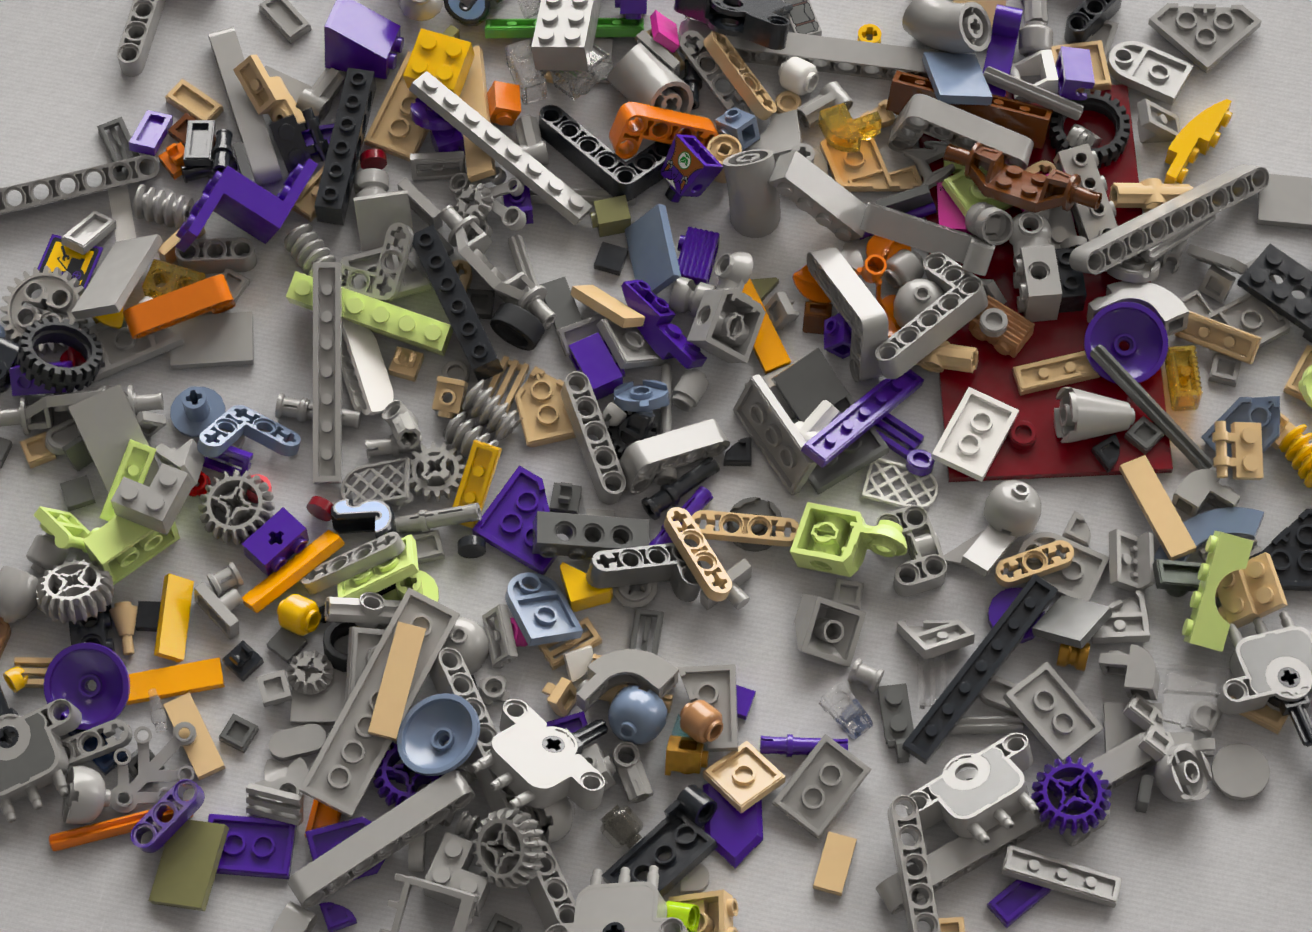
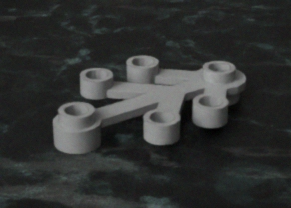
(511, 217)
(149, 770)

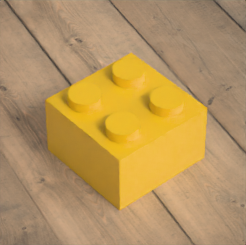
(442, 57)

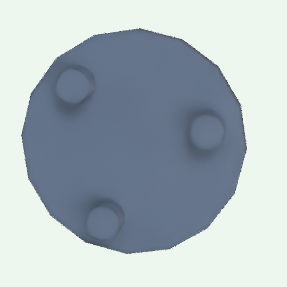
(196, 410)

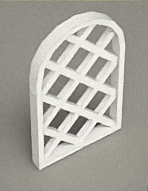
(895, 465)

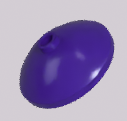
(1135, 326)
(69, 679)

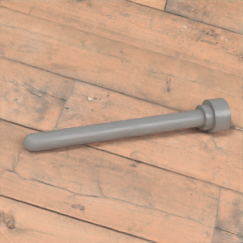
(670, 475)

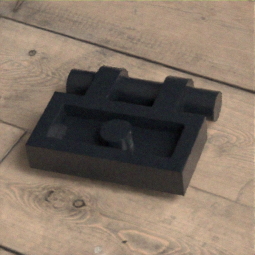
(291, 142)

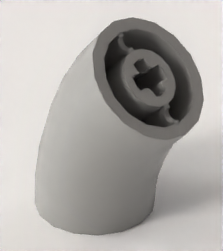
(948, 25)
(649, 82)
(752, 200)

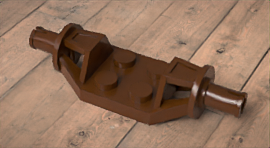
(1020, 187)

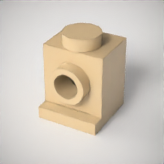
(457, 388)

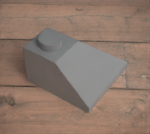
(828, 629)

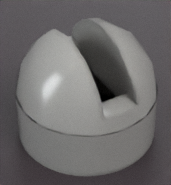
(614, 414)

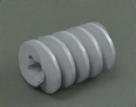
(161, 209)
(307, 248)
(490, 411)
(462, 434)

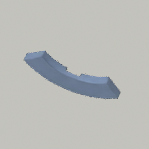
(1230, 520)

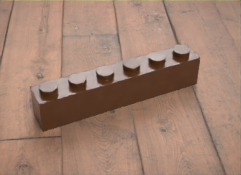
(1014, 115)

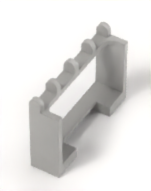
(466, 908)

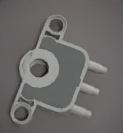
(980, 796)

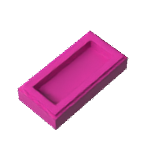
(664, 31)

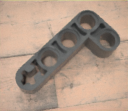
(644, 566)

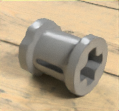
(215, 579)
(865, 675)

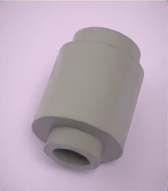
(689, 389)

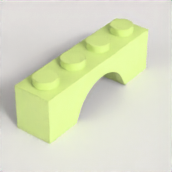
(1224, 556)

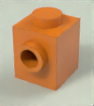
(504, 103)

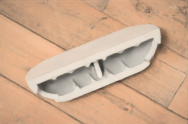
(364, 370)

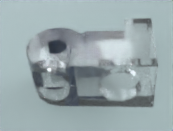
(846, 710)

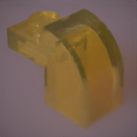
(843, 131)

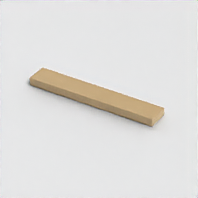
(474, 93)

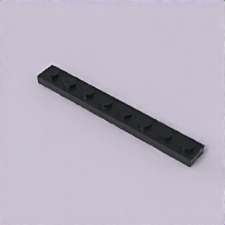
(979, 669)

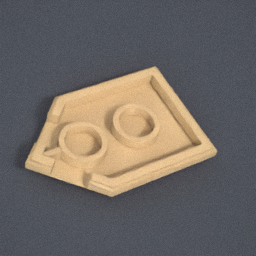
(543, 410)

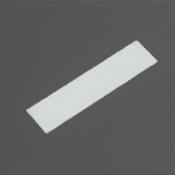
(122, 211)

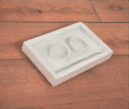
(975, 434)

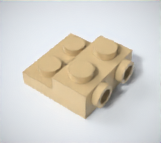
(1250, 592)
(715, 910)

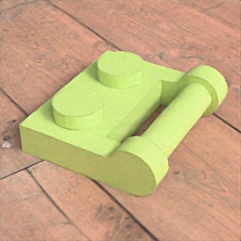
(64, 526)

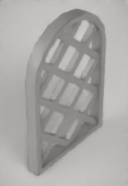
(371, 467)

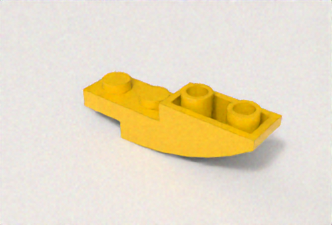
(1196, 139)

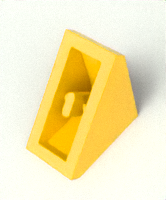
(580, 592)

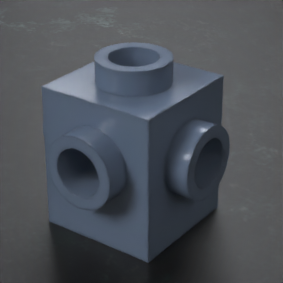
(740, 125)

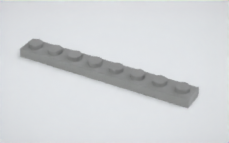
(500, 148)
(327, 373)

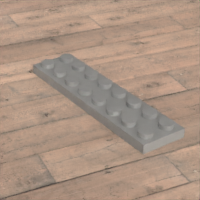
(350, 753)

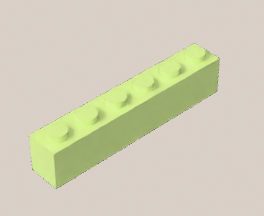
(379, 316)

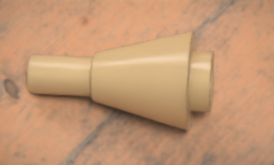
(124, 618)

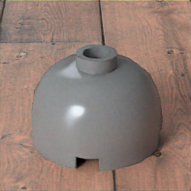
(914, 298)
(1013, 508)
(470, 642)
(1183, 774)
(85, 797)
(556, 819)

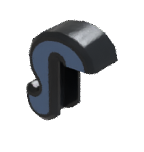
(469, 15)
(365, 517)

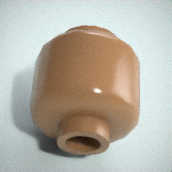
(701, 721)

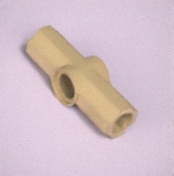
(1146, 194)
(950, 357)

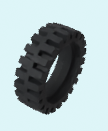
(1102, 105)
(52, 375)

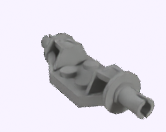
(473, 252)
(63, 400)

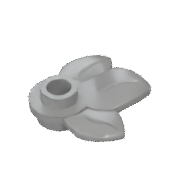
(283, 777)

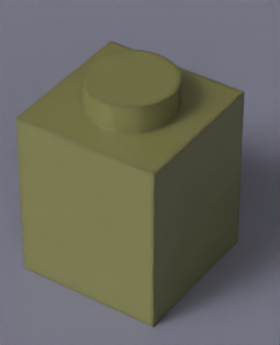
(610, 216)

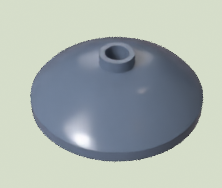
(430, 726)

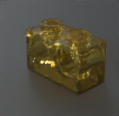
(173, 275)

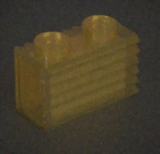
(1183, 378)

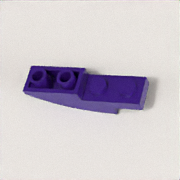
(657, 329)

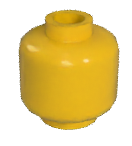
(298, 614)

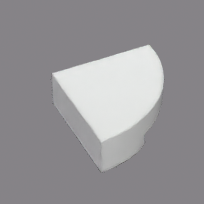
(577, 662)

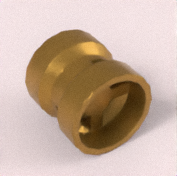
(1074, 656)

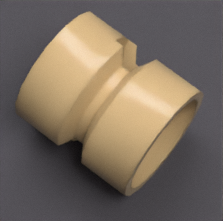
(721, 148)

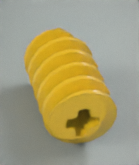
(1299, 452)

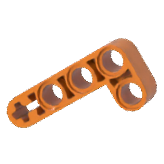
(643, 127)
(179, 305)

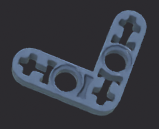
(246, 422)

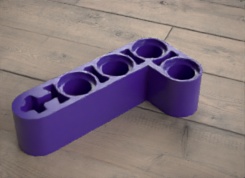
(1003, 42)

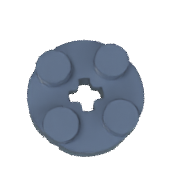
(643, 397)

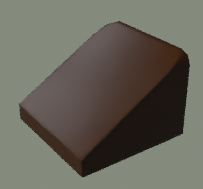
(814, 316)

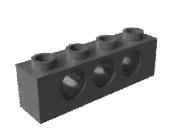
(577, 526)

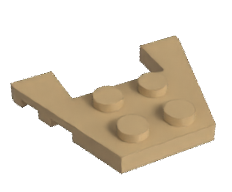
(865, 168)

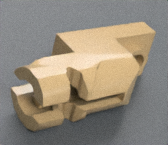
(265, 92)

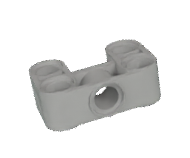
(923, 550)

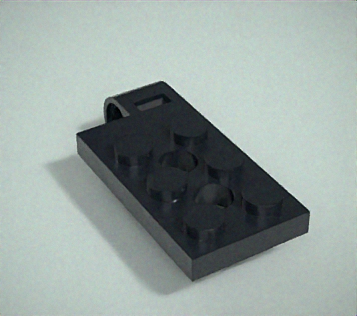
(1279, 296)
(676, 834)

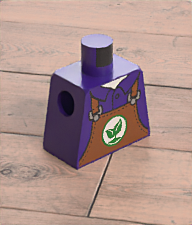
(688, 168)

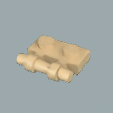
(1246, 450)

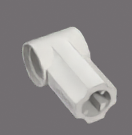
(818, 419)

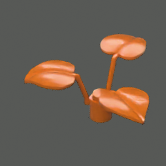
(877, 252)

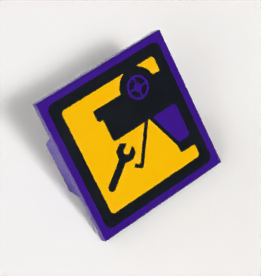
(69, 260)

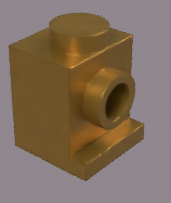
(685, 755)

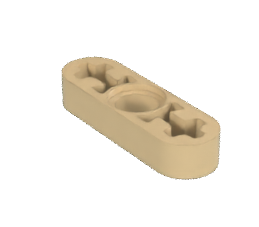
(1012, 563)

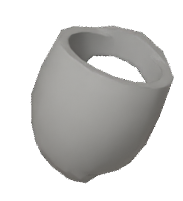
(16, 594)

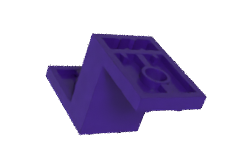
(245, 204)

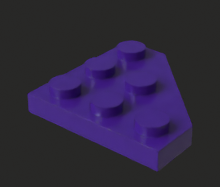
(510, 519)

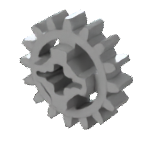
(437, 482)

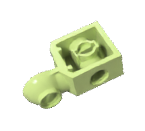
(838, 540)

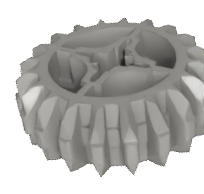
(216, 498)
(74, 591)
(509, 848)

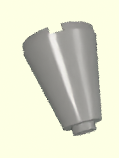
(1089, 415)

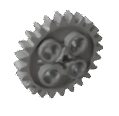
(53, 287)

